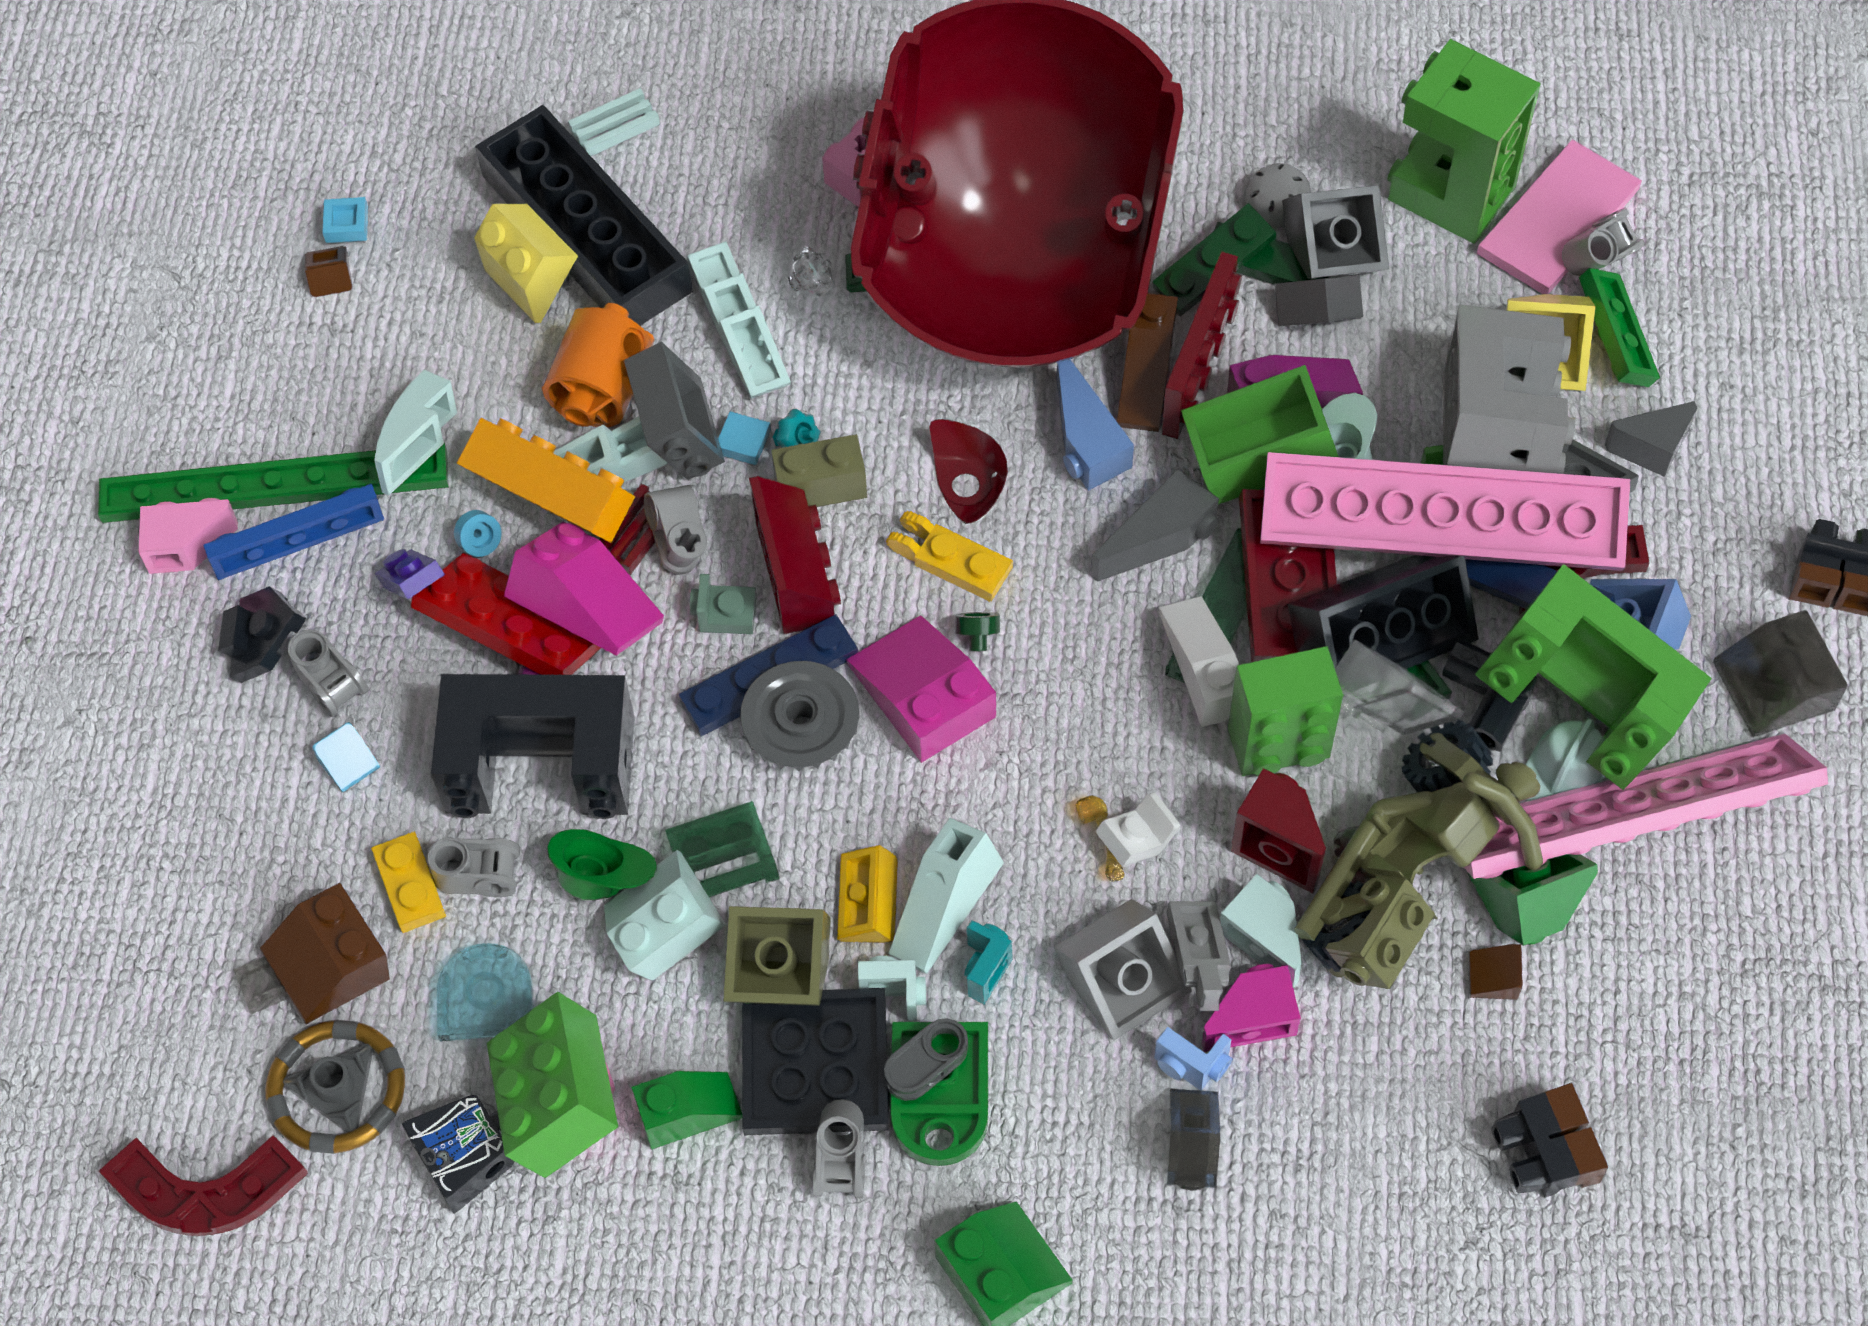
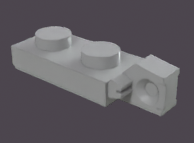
(1200, 949)

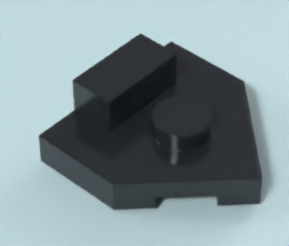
(256, 631)

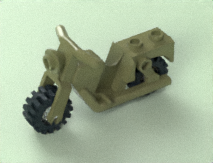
(1375, 926)

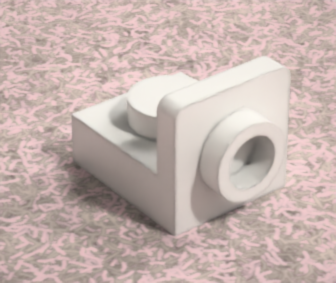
(1139, 832)

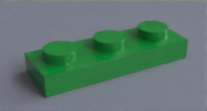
(1619, 328)

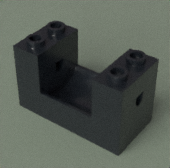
(533, 718)

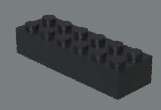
(617, 246)

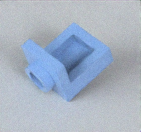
(1184, 1060)

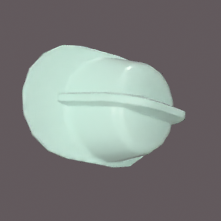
(1351, 425)
(1562, 758)

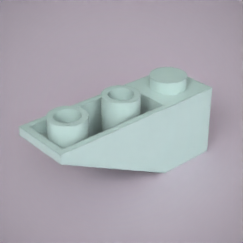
(944, 892)

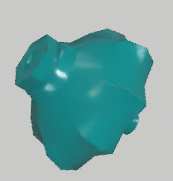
(796, 429)

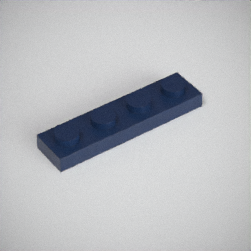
(721, 696)

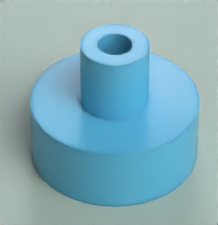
(477, 533)

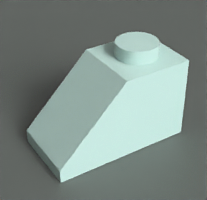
(1263, 925)

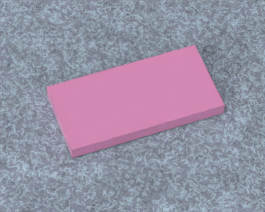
(1555, 209)

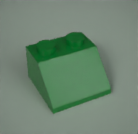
(1000, 1264)

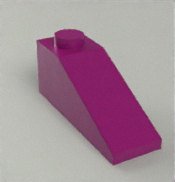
(1328, 375)

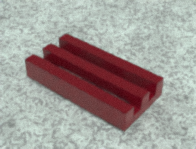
(645, 542)

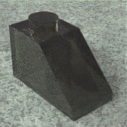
(1193, 1139)

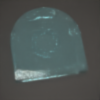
(482, 992)

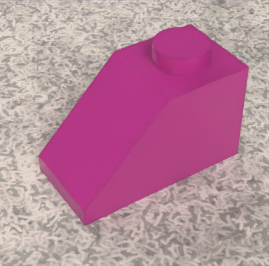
(1255, 1009)

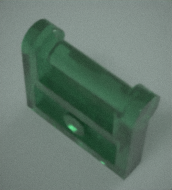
(723, 839)

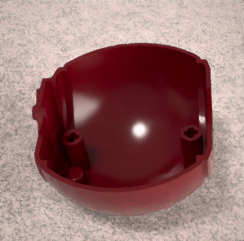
(1025, 154)

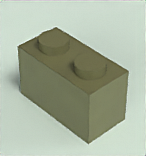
(826, 470)

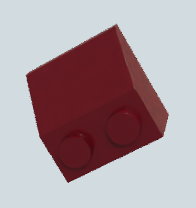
(1280, 830)

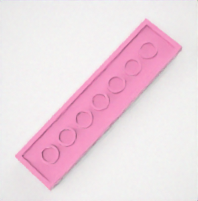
(1445, 511)
(1657, 801)

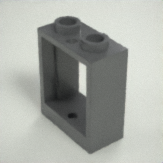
(674, 411)

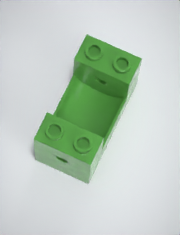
(1468, 140)
(1605, 666)

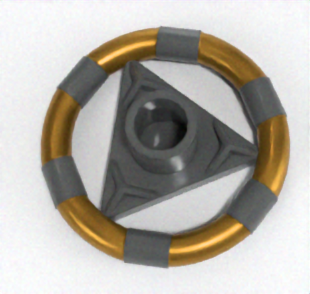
(335, 1086)

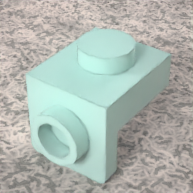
(897, 978)

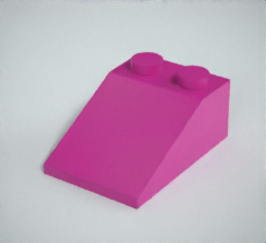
(581, 588)
(925, 687)

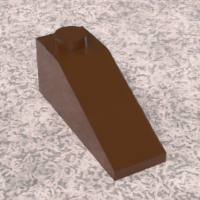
(1147, 365)

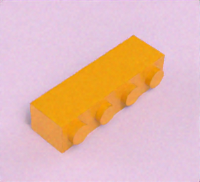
(547, 479)

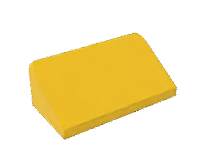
(867, 895)

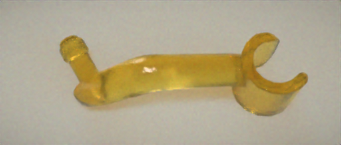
(1094, 809)

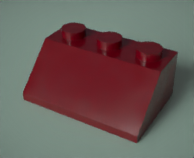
(793, 554)

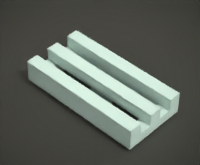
(610, 118)

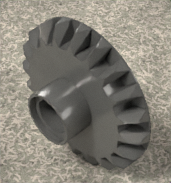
(794, 692)

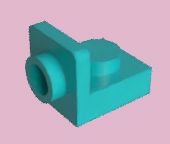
(987, 967)

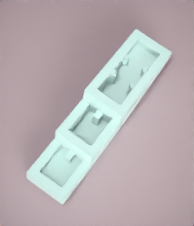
(738, 320)

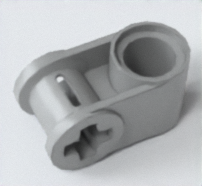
(1601, 244)
(676, 520)
(329, 676)
(478, 866)
(838, 1158)

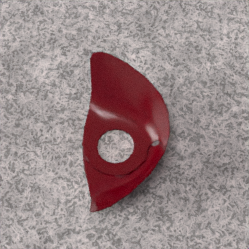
(970, 451)

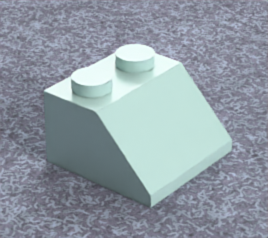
(661, 919)

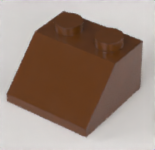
(325, 954)

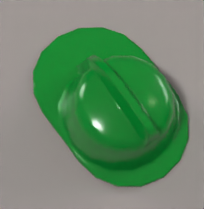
(596, 865)

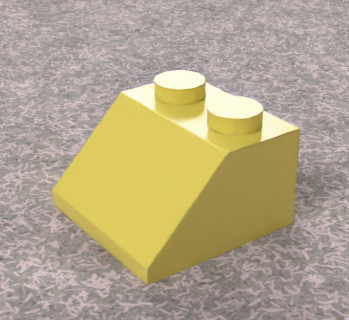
(524, 256)

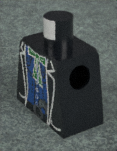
(459, 1148)

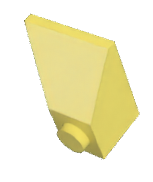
(1578, 324)

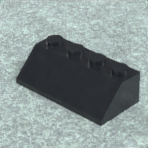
(1399, 610)

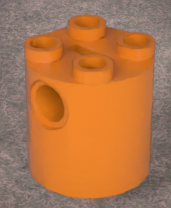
(589, 371)

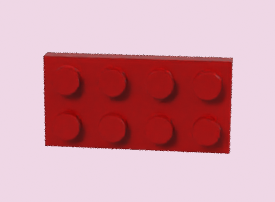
(474, 604)

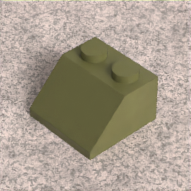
(776, 955)

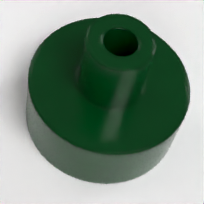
(977, 626)

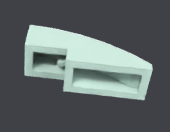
(413, 429)
(617, 451)

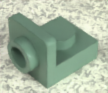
(723, 607)

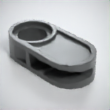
(916, 1065)

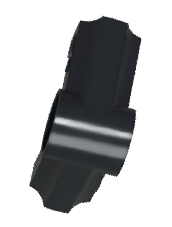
(1495, 714)

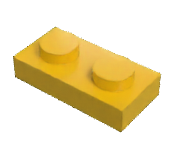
(408, 882)

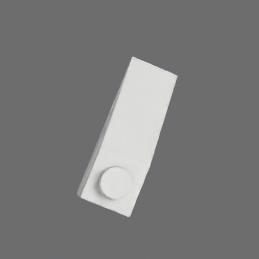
(1202, 656)

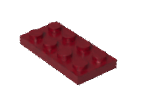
(1202, 342)
(1274, 579)

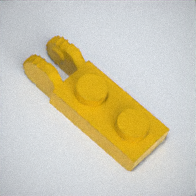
(951, 556)

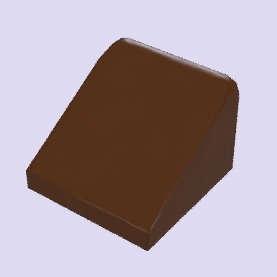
(328, 271)
(1496, 972)

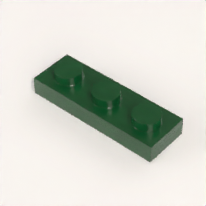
(1240, 235)

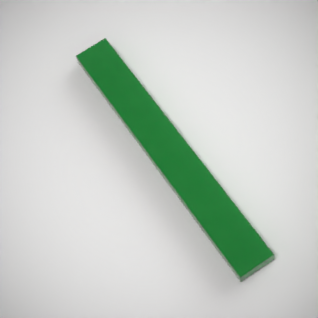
(260, 483)

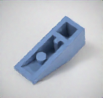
(1092, 437)

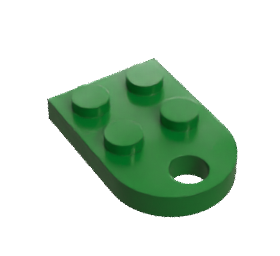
(953, 1104)

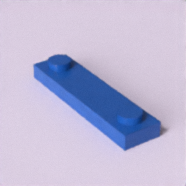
(294, 532)

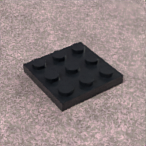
(813, 1055)

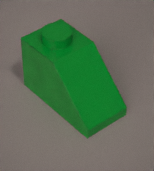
(685, 1105)

